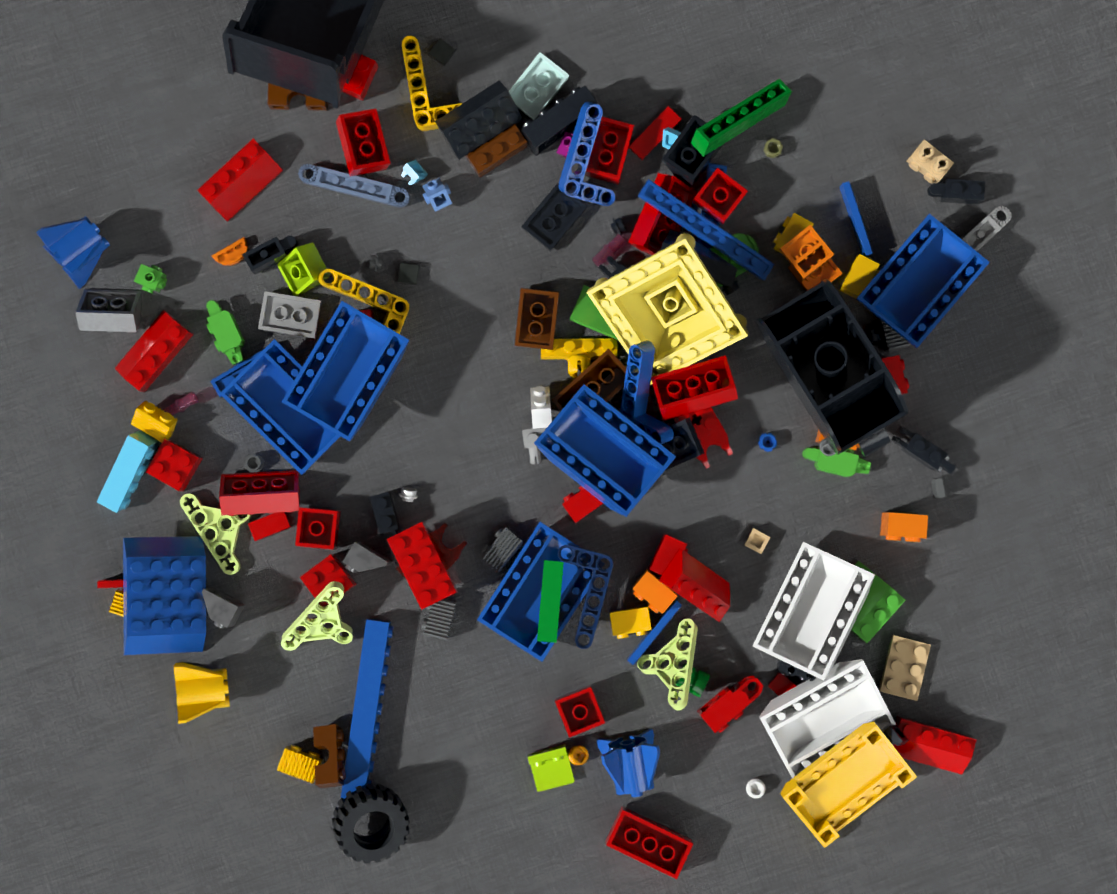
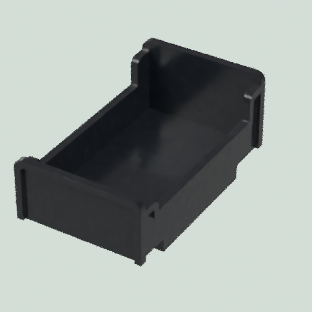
(301, 43)

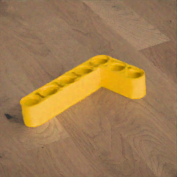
(421, 92)
(371, 299)

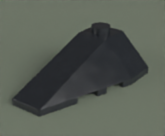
(720, 269)

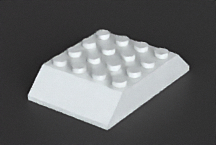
(814, 611)
(822, 713)

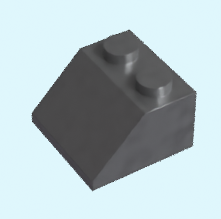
(363, 558)
(222, 608)

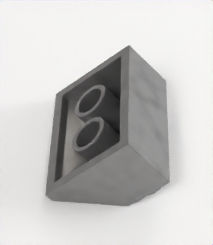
(109, 310)

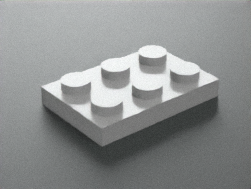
(290, 315)

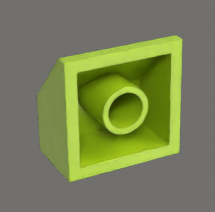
(302, 269)

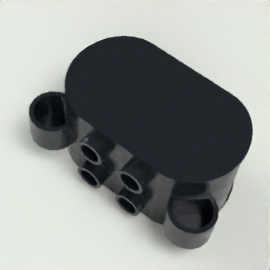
(834, 369)

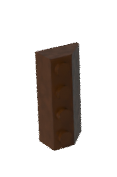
(603, 377)

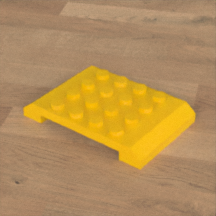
(846, 782)

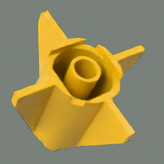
(199, 690)

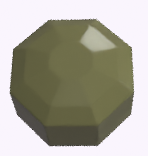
(773, 148)

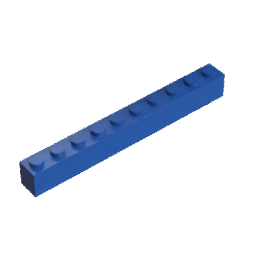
(367, 704)

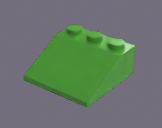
(877, 609)

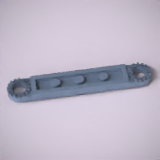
(353, 185)

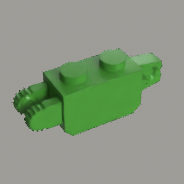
(226, 332)
(844, 464)

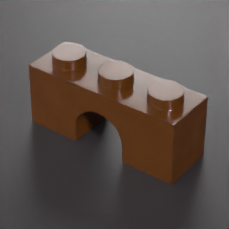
(280, 98)
(332, 772)

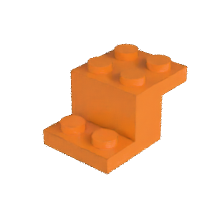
(810, 259)

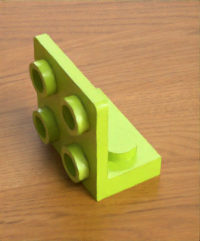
(551, 768)

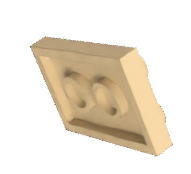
(904, 667)

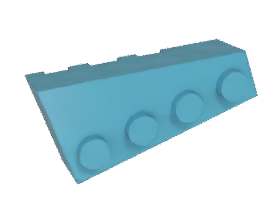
(128, 471)

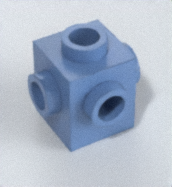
(437, 194)

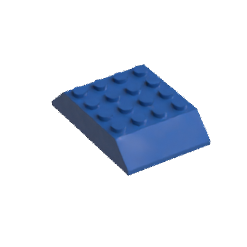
(922, 280)
(346, 371)
(258, 399)
(604, 451)
(164, 595)
(516, 602)

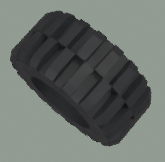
(383, 842)

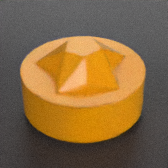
(578, 755)

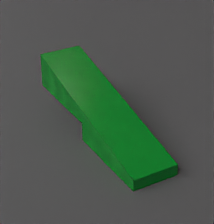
(550, 601)

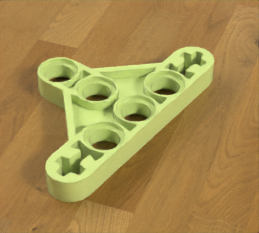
(223, 536)
(314, 627)
(673, 653)

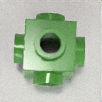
(151, 278)

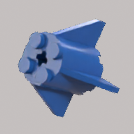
(75, 247)
(631, 762)

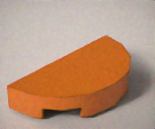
(232, 254)

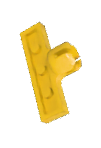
(579, 352)

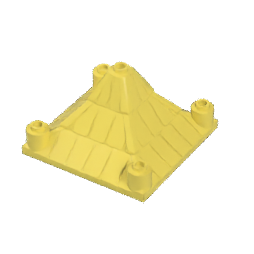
(670, 304)

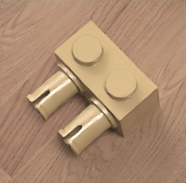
(929, 162)

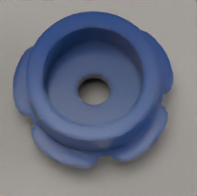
(771, 438)

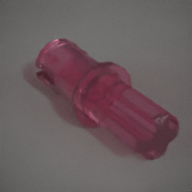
(608, 250)
(182, 404)

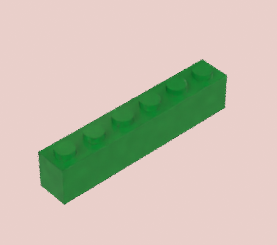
(741, 117)

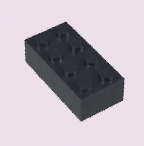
(479, 119)
(555, 122)

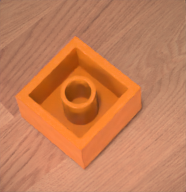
(900, 525)
(654, 592)

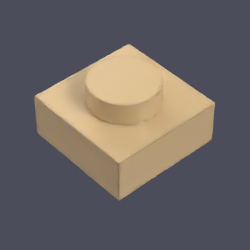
(757, 541)

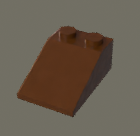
(537, 318)

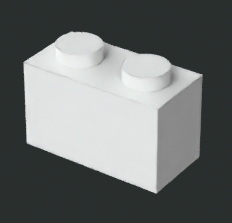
(540, 407)

